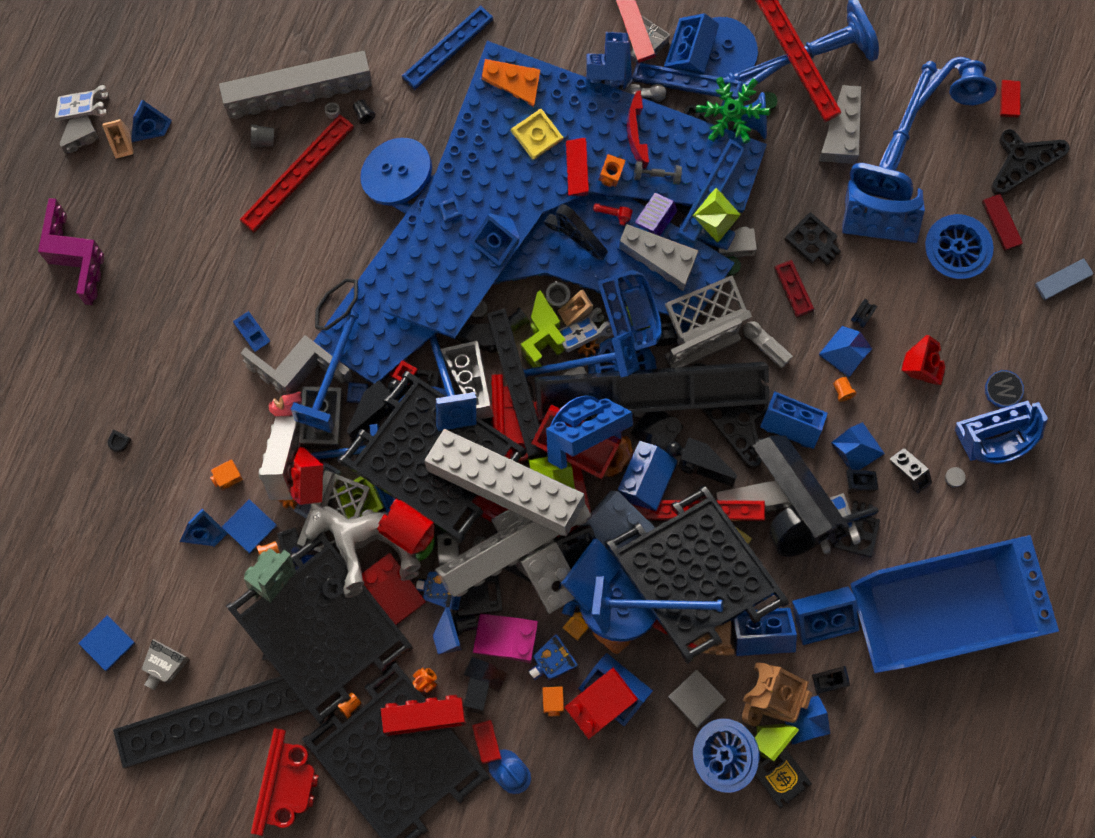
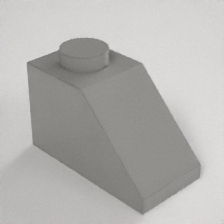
(742, 244)

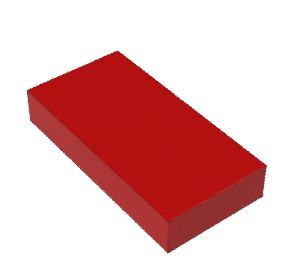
(1010, 98)
(486, 742)

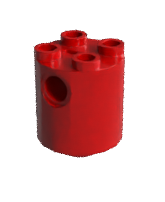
(406, 527)

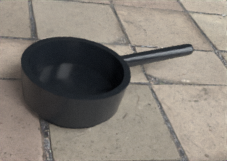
(794, 538)

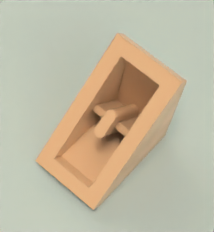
(119, 138)
(576, 308)

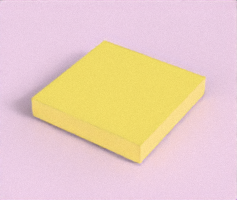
(537, 134)

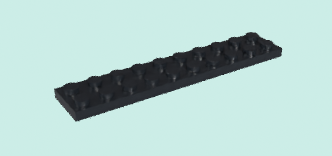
(206, 721)

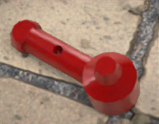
(623, 213)

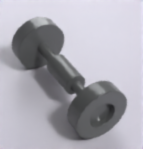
(658, 172)

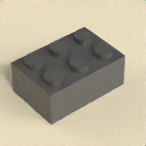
(333, 405)

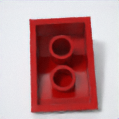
(307, 478)
(394, 596)
(601, 703)

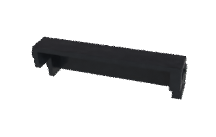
(801, 489)

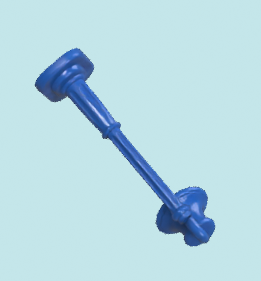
(858, 32)
(970, 89)

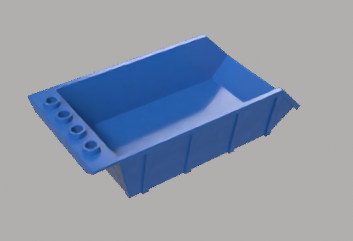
(953, 604)

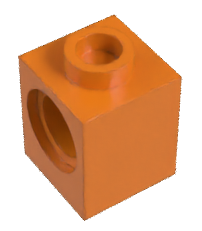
(615, 164)
(226, 475)
(553, 701)

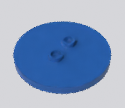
(732, 49)
(396, 171)
(624, 623)

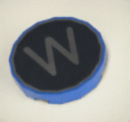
(1004, 388)

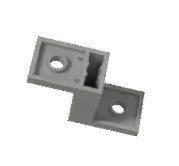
(295, 366)
(541, 567)

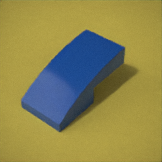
(251, 331)

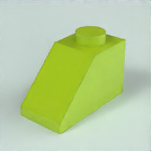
(542, 314)

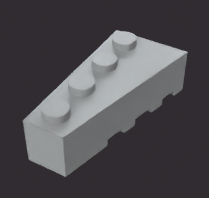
(844, 130)
(659, 254)
(468, 371)
(280, 458)
(768, 492)

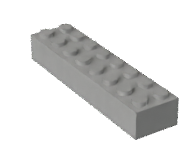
(296, 85)
(505, 482)
(496, 553)

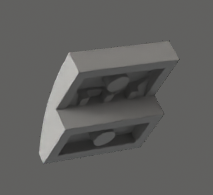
(697, 698)

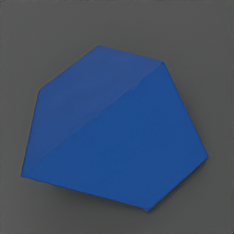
(148, 123)
(203, 530)

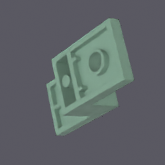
(270, 574)

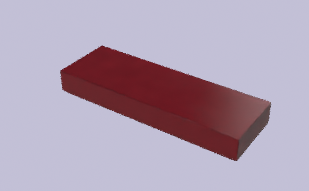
(1002, 222)
(794, 288)

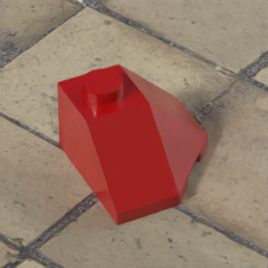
(924, 362)

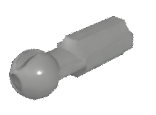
(656, 93)
(767, 344)

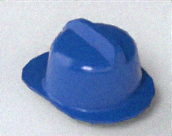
(510, 772)

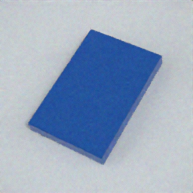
(593, 563)

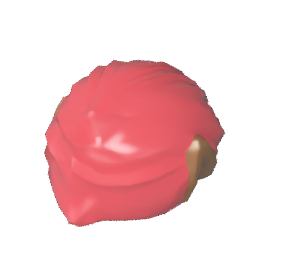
(283, 407)

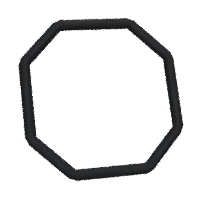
(348, 309)

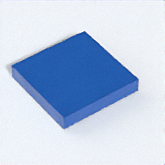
(249, 526)
(106, 643)

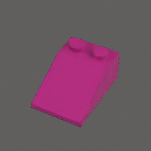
(505, 637)

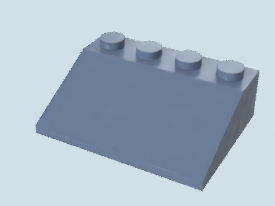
(614, 517)

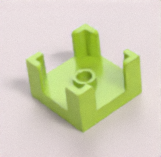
(532, 346)

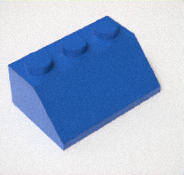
(692, 43)
(794, 419)
(647, 476)
(826, 615)
(769, 636)
(637, 686)

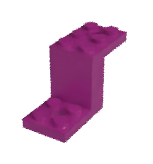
(71, 251)

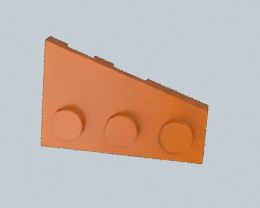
(512, 78)

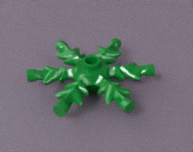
(736, 114)

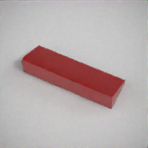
(577, 167)

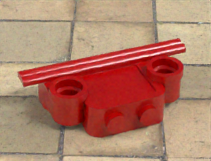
(504, 415)
(285, 785)

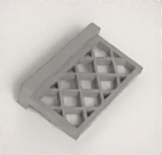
(717, 322)
(705, 345)
(329, 482)

